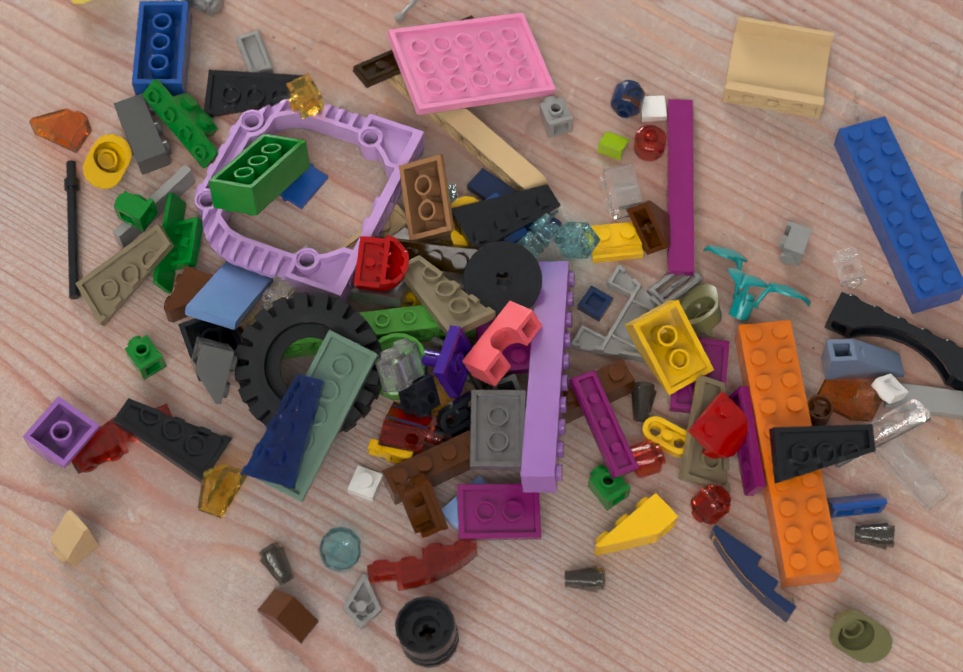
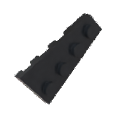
(242, 91)
(503, 215)
(179, 442)
(811, 448)

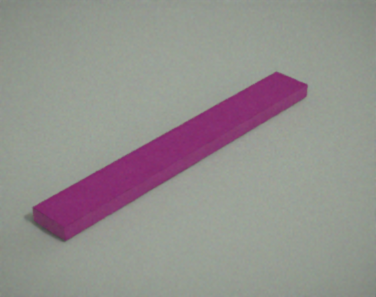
(680, 186)

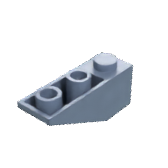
(858, 360)

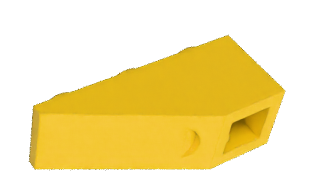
(642, 527)

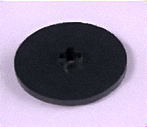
(503, 259)

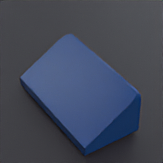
(856, 505)

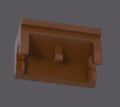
(421, 505)

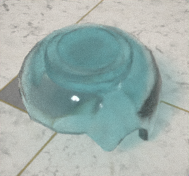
(340, 549)

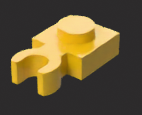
(391, 454)

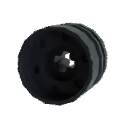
(425, 616)

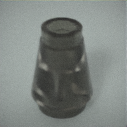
(642, 398)
(876, 535)
(276, 562)
(586, 579)

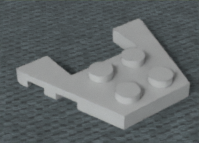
(618, 341)

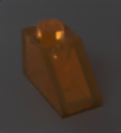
(63, 128)
(852, 399)

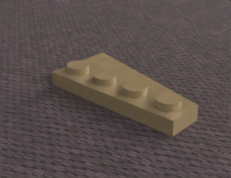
(120, 276)
(444, 298)
(695, 466)

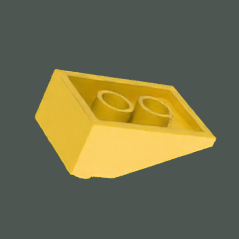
(669, 346)

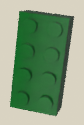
(259, 174)

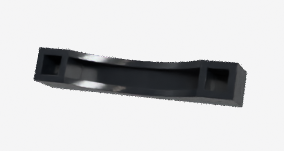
(858, 319)

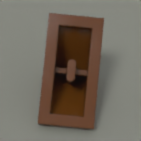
(651, 226)
(288, 615)

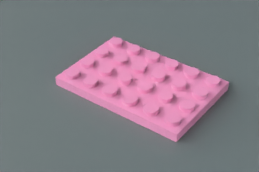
(470, 63)

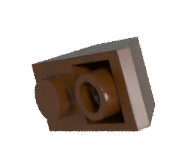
(186, 288)

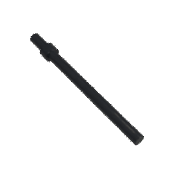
(71, 186)

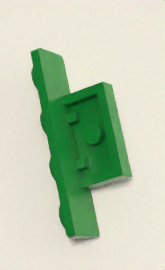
(185, 120)
(186, 238)

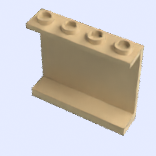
(778, 67)

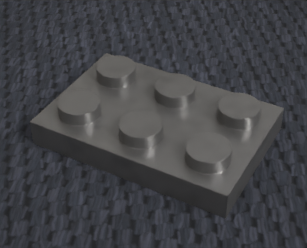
(497, 429)

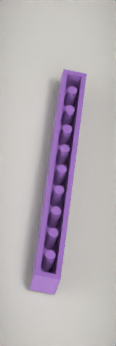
(548, 380)

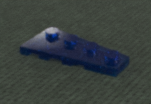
(284, 443)

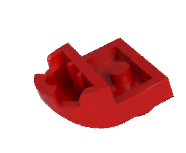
(380, 263)
(720, 428)

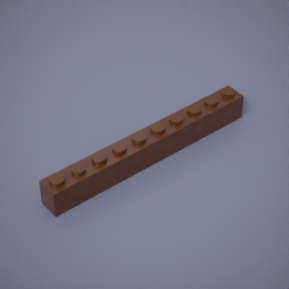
(453, 455)

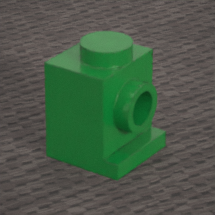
(135, 210)
(145, 356)
(607, 494)

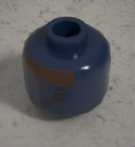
(627, 98)

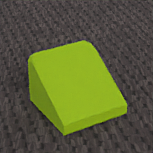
(612, 145)

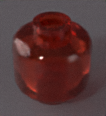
(649, 143)
(648, 458)
(710, 504)

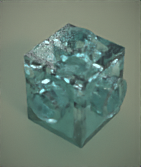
(576, 240)

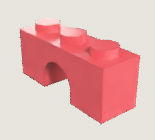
(511, 326)

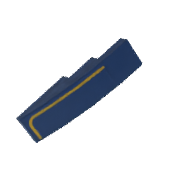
(744, 565)

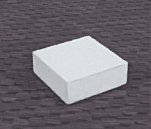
(653, 109)

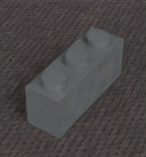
(143, 133)

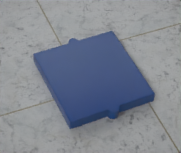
(304, 187)

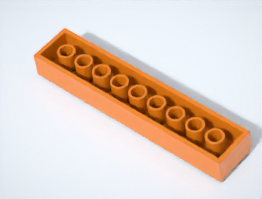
(798, 506)

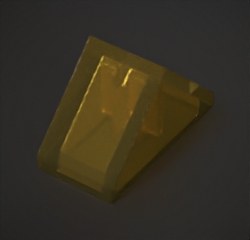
(219, 489)

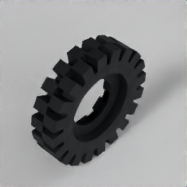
(283, 325)

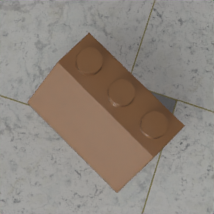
(426, 199)

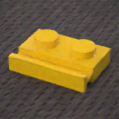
(617, 243)

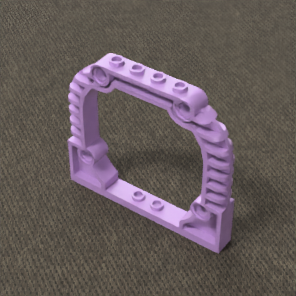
(332, 271)

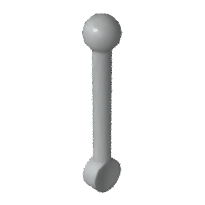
(399, 17)

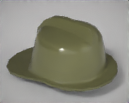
(702, 308)
(860, 636)

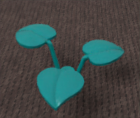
(744, 301)

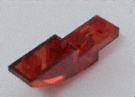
(106, 445)
(435, 565)

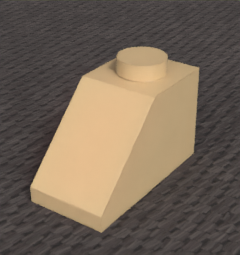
(72, 540)

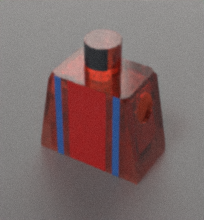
(408, 431)

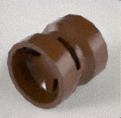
(822, 407)

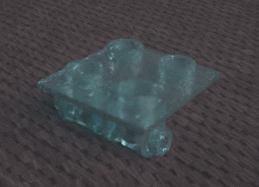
(541, 234)

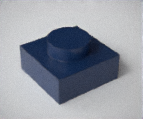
(595, 303)

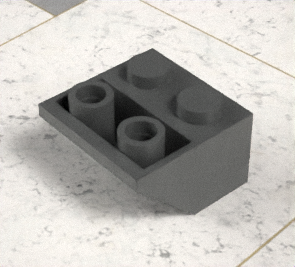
(212, 364)

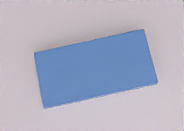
(228, 296)

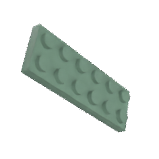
(344, 370)

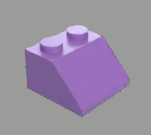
(60, 433)

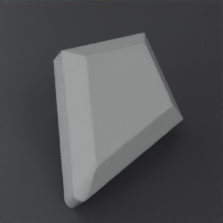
(362, 603)

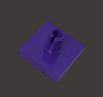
(448, 363)

